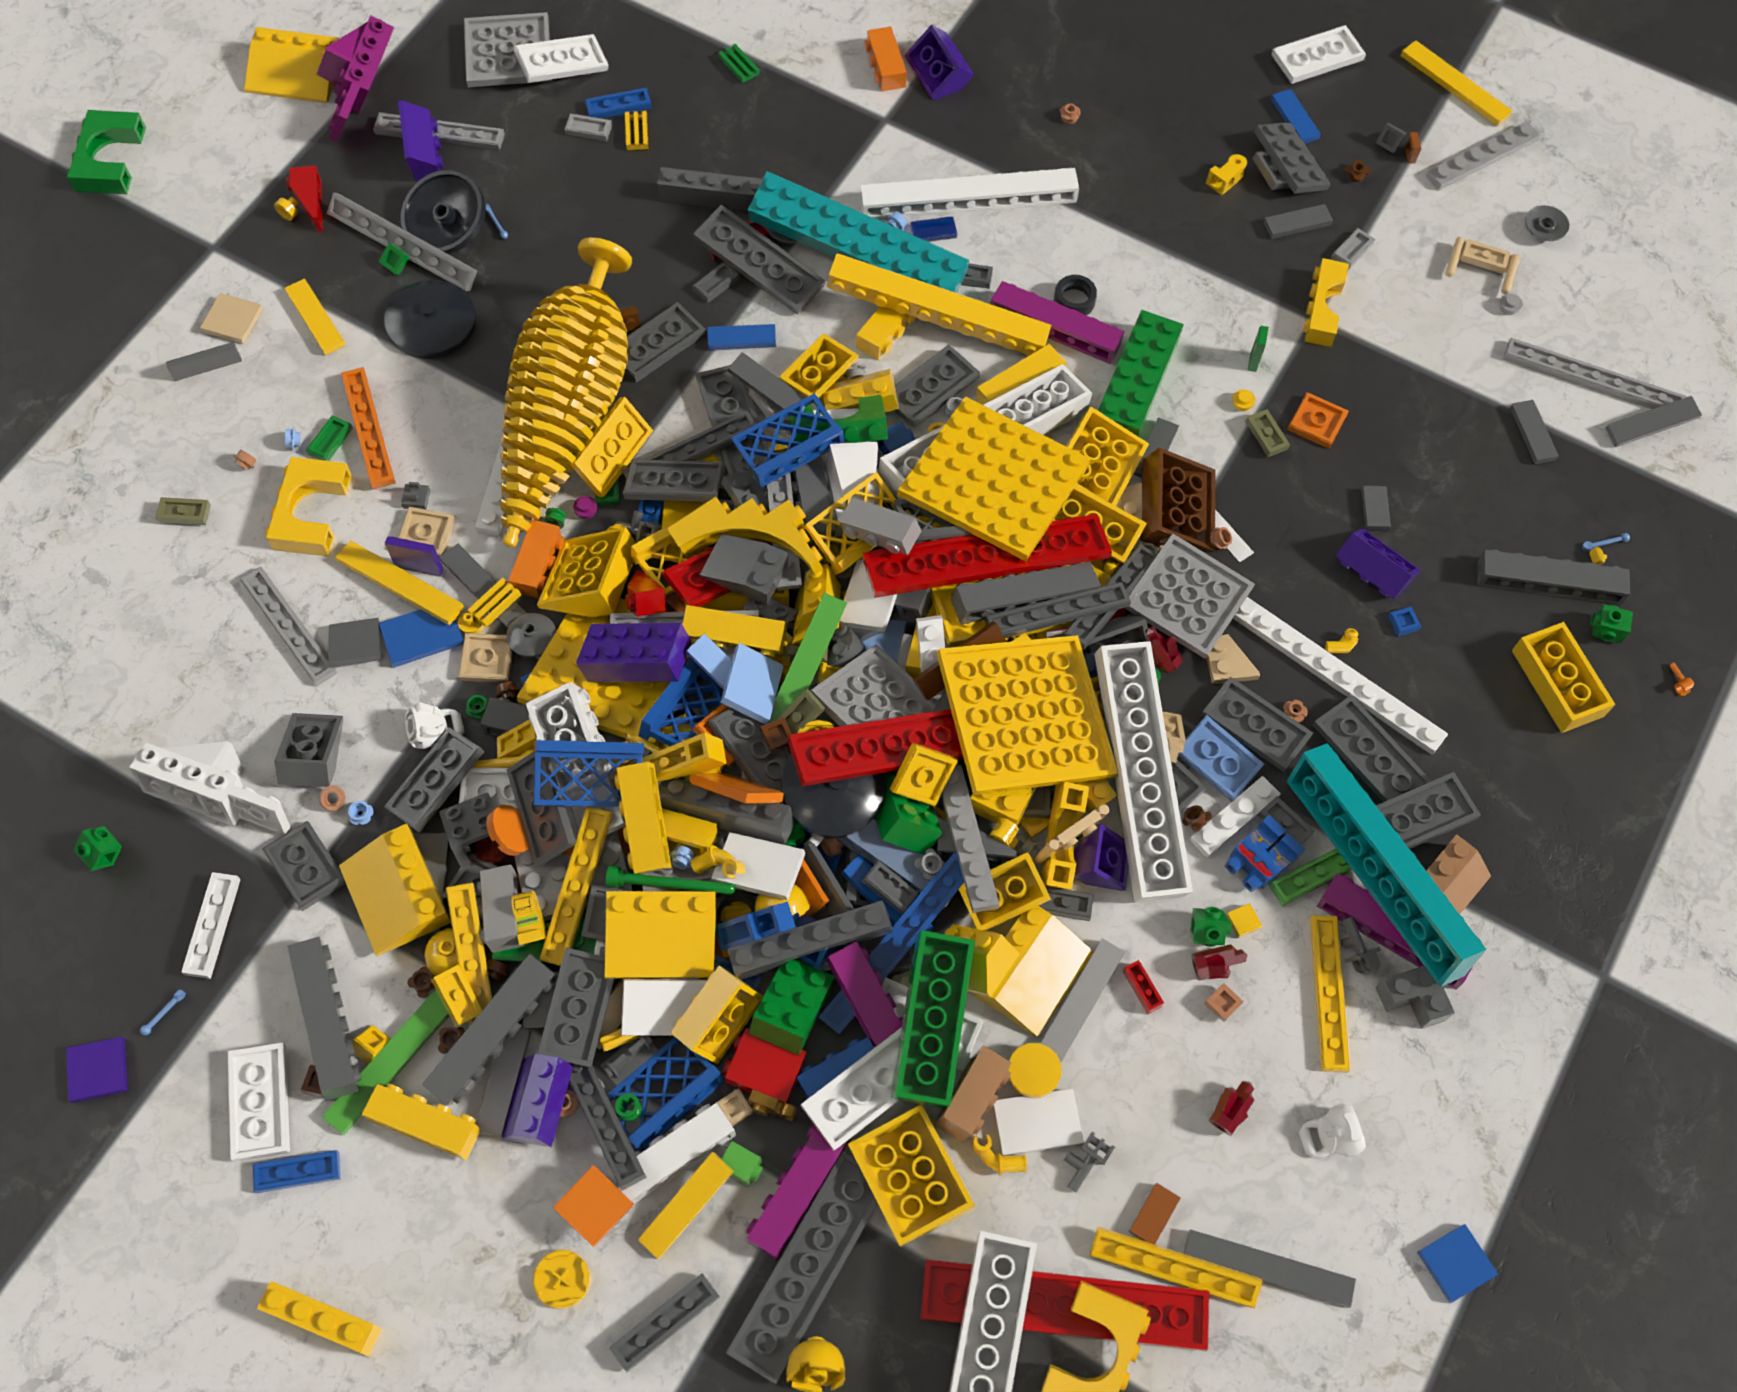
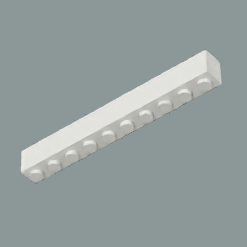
(970, 193)

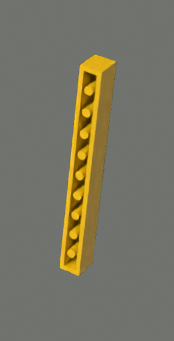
(937, 305)

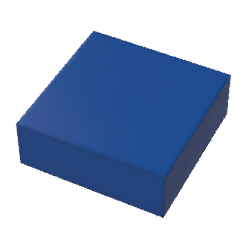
(1404, 621)

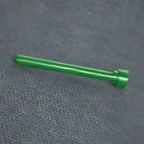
(616, 877)

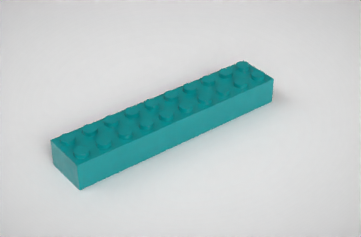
(845, 231)
(1385, 865)

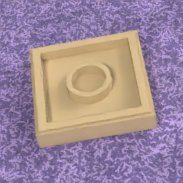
(231, 318)
(428, 528)
(485, 658)

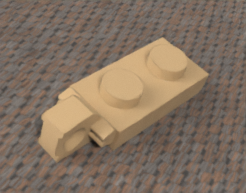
(1175, 734)

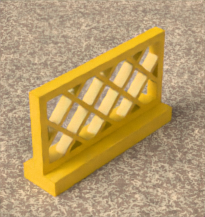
(652, 547)
(855, 551)

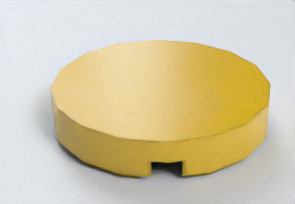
(1034, 1070)
(561, 1279)

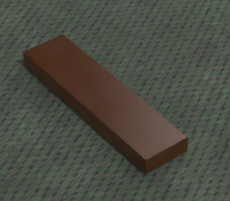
(931, 681)

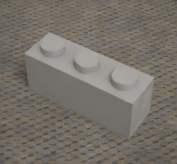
(879, 526)
(496, 911)

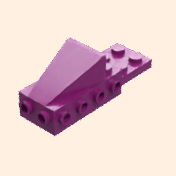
(352, 67)

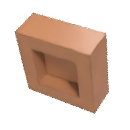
(1223, 1002)

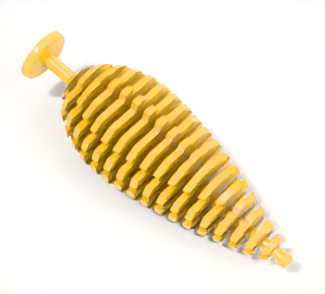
(560, 386)

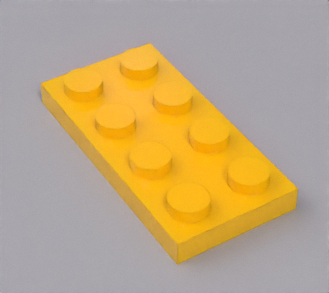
(611, 447)

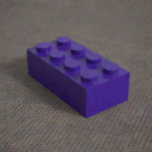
(634, 652)

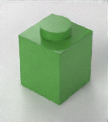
(743, 1163)

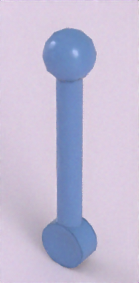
(503, 234)
(1587, 546)
(178, 996)

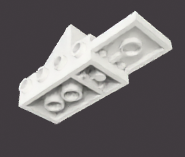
(848, 466)
(567, 717)
(206, 782)

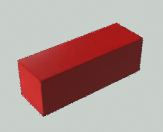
(1143, 987)

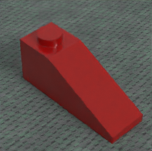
(307, 190)
(645, 595)

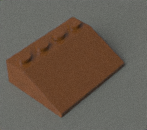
(1177, 500)

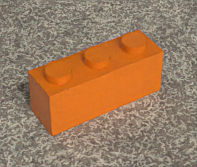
(885, 59)
(536, 558)

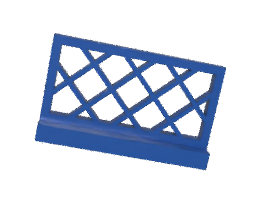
(800, 453)
(670, 702)
(582, 751)
(678, 1105)

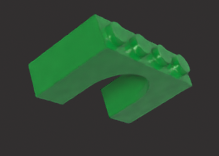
(98, 131)
(863, 426)

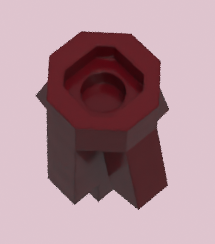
(1164, 654)
(1216, 962)
(1232, 1108)

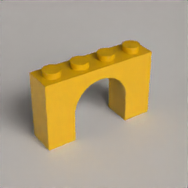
(301, 479)
(1125, 1322)

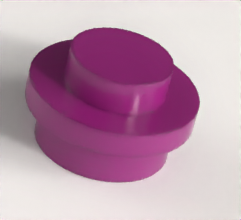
(585, 507)

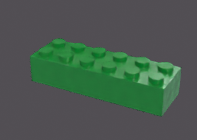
(1141, 371)
(933, 1019)

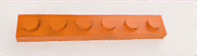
(368, 428)

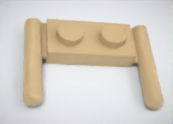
(1485, 257)
(1068, 837)

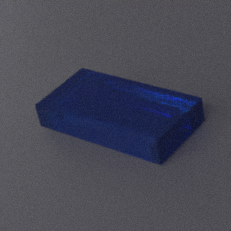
(934, 229)

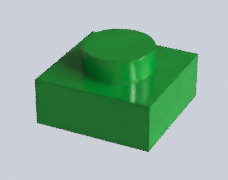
(394, 258)

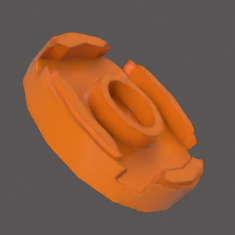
(507, 829)

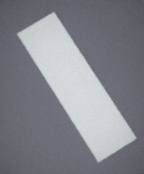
(1238, 546)

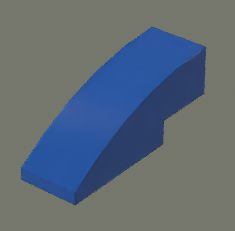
(754, 926)

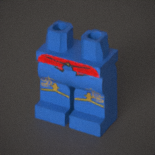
(1257, 862)

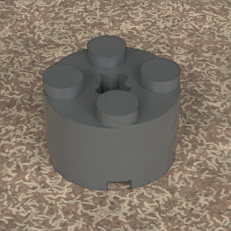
(844, 647)

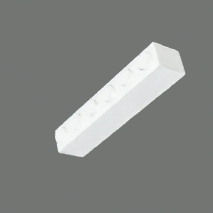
(679, 1150)

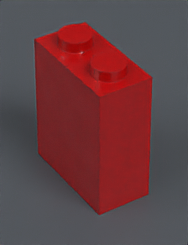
(763, 1067)

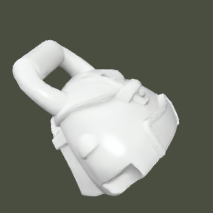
(428, 723)
(1337, 1131)

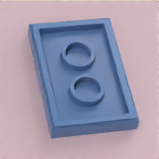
(1220, 758)

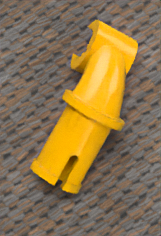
(717, 857)
(999, 1163)

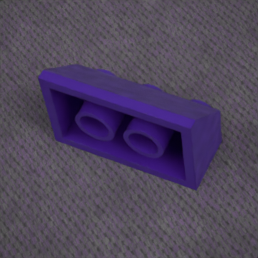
(938, 63)
(420, 140)
(1377, 563)
(537, 1100)

